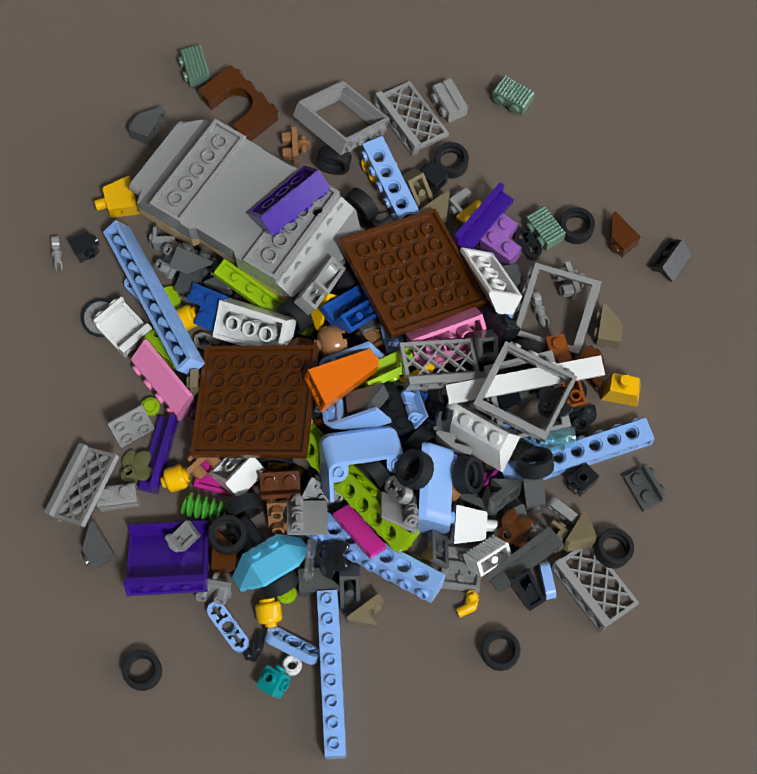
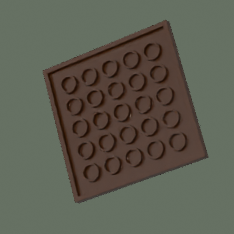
(412, 272)
(254, 402)

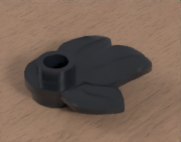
(551, 396)
(583, 417)
(334, 558)

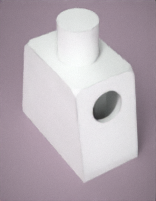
(470, 525)

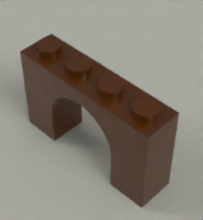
(232, 83)

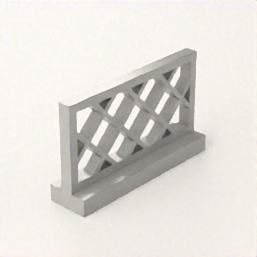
(398, 122)
(439, 380)
(72, 480)
(584, 598)

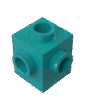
(274, 681)

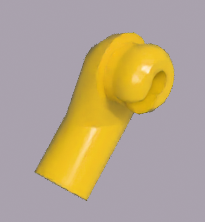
(470, 604)

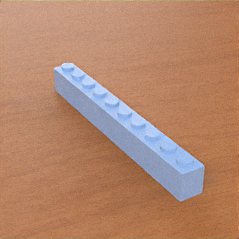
(153, 298)

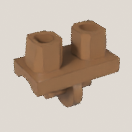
(293, 152)
(197, 468)
(277, 517)

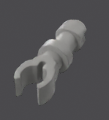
(56, 253)
(536, 301)

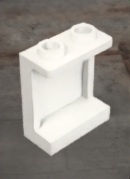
(121, 326)

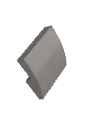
(448, 440)
(457, 575)

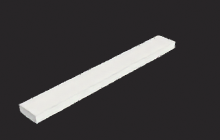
(523, 380)

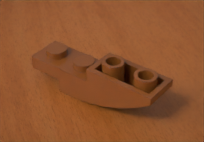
(561, 354)

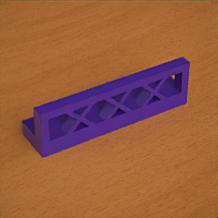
(483, 218)
(160, 450)

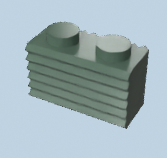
(195, 66)
(513, 95)
(544, 228)

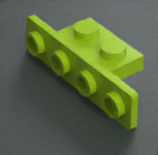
(389, 369)

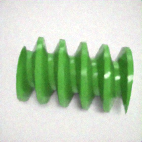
(202, 507)

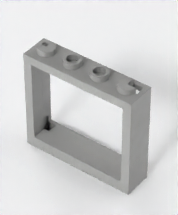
(352, 99)
(528, 290)
(532, 358)
(564, 421)

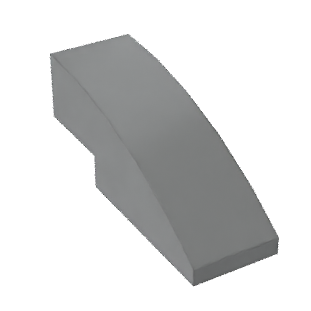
(320, 285)

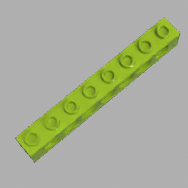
(357, 498)

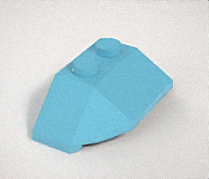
(269, 561)

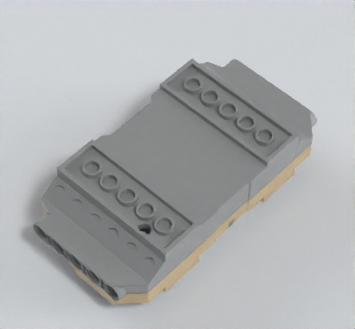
(208, 181)

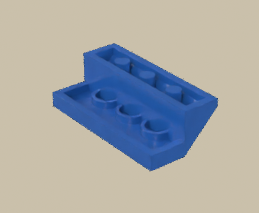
(349, 310)

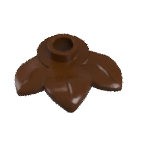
(517, 527)

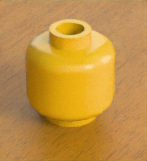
(187, 315)
(175, 478)
(268, 612)

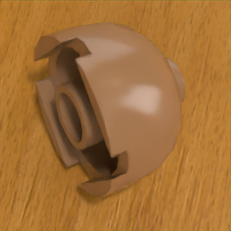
(330, 341)

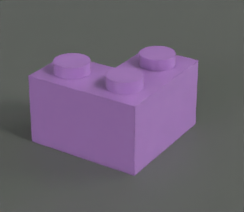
(499, 241)

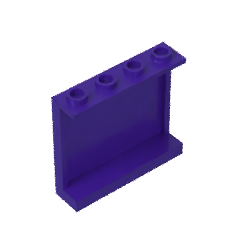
(158, 569)

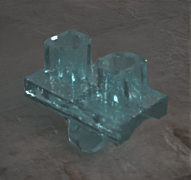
(560, 439)

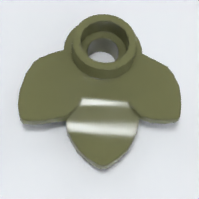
(136, 464)

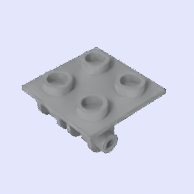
(131, 426)
(400, 514)
(306, 517)

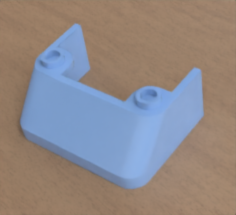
(337, 415)
(356, 447)
(437, 495)

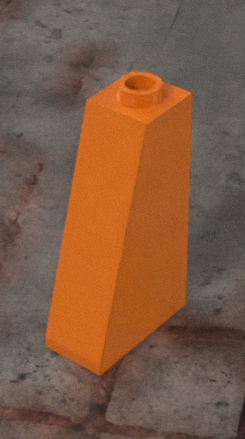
(337, 378)

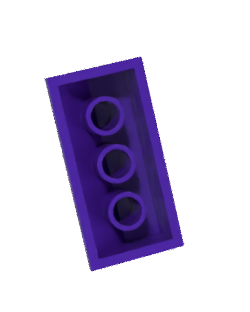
(289, 200)

